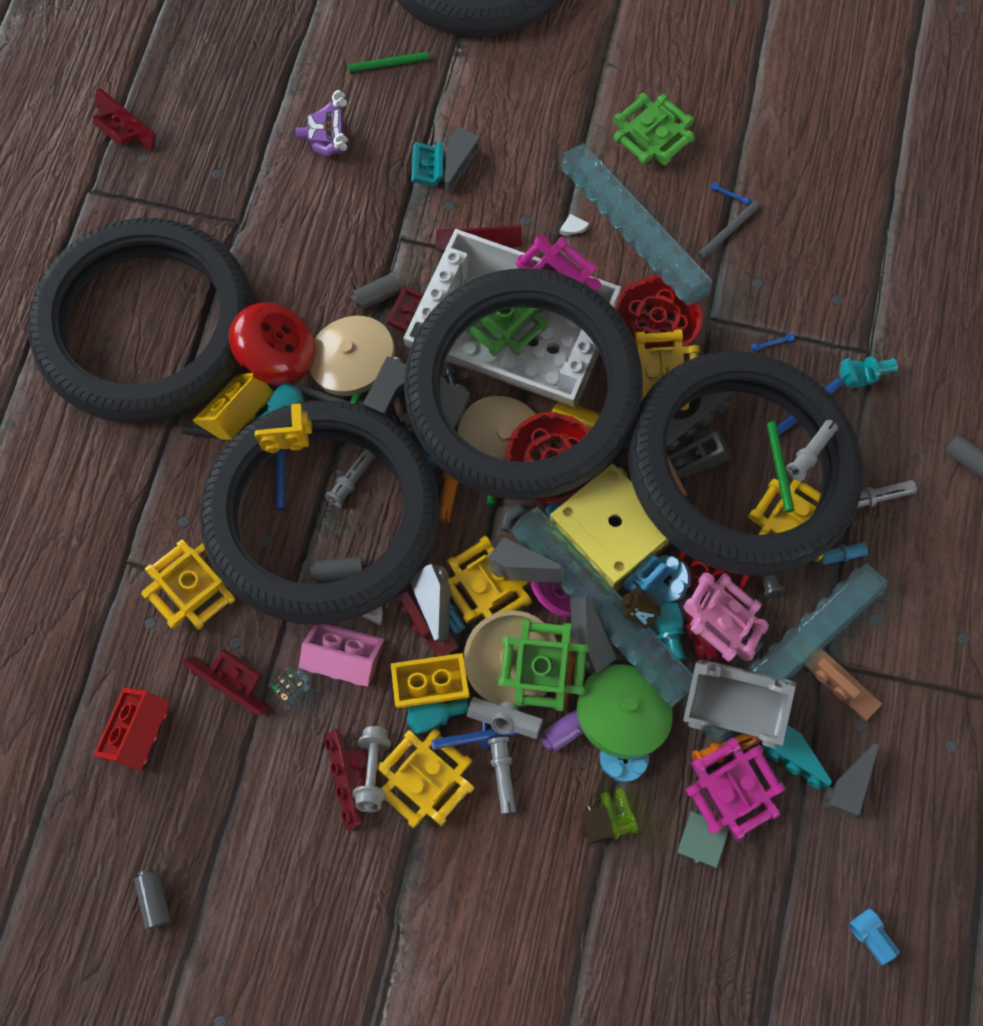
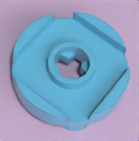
(680, 580)
(623, 772)

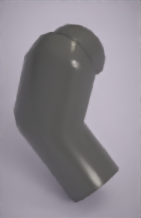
(510, 514)

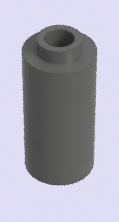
(375, 292)
(966, 454)
(335, 569)
(151, 899)

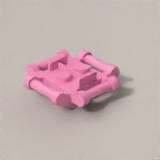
(724, 619)

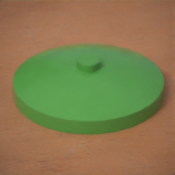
(623, 713)

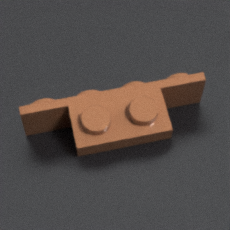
(843, 685)

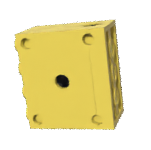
(610, 526)

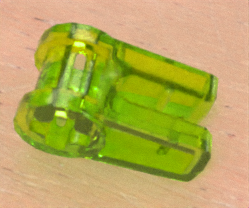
(622, 823)

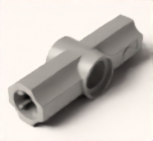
(505, 718)

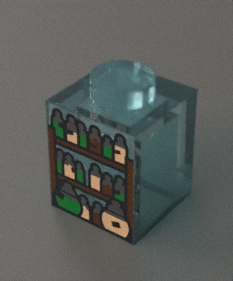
(290, 686)

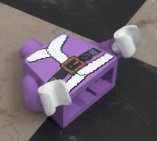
(326, 128)

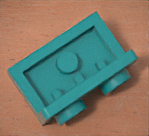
(428, 164)

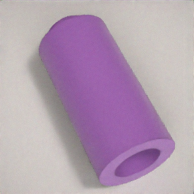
(561, 732)

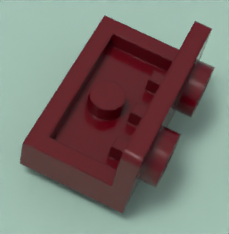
(405, 308)

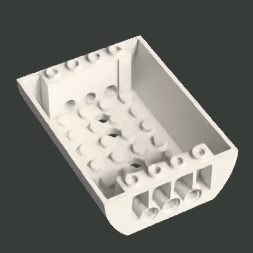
(553, 376)

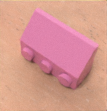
(341, 653)

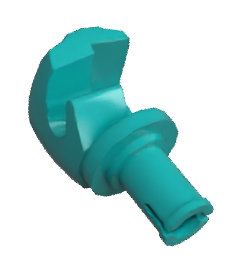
(860, 374)
(282, 397)
(671, 627)
(429, 716)

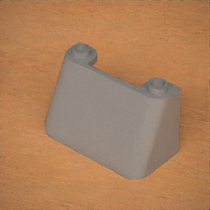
(740, 701)

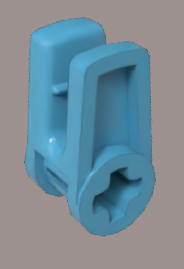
(648, 575)

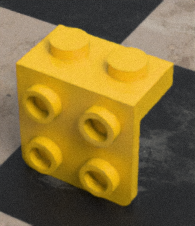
(288, 437)

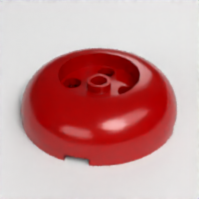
(662, 299)
(260, 339)
(537, 435)

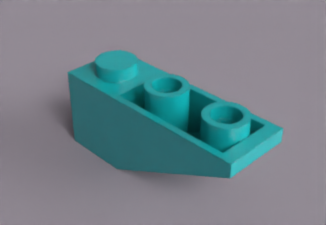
(799, 759)

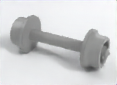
(370, 797)

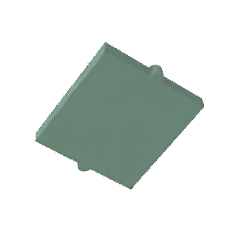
(699, 843)

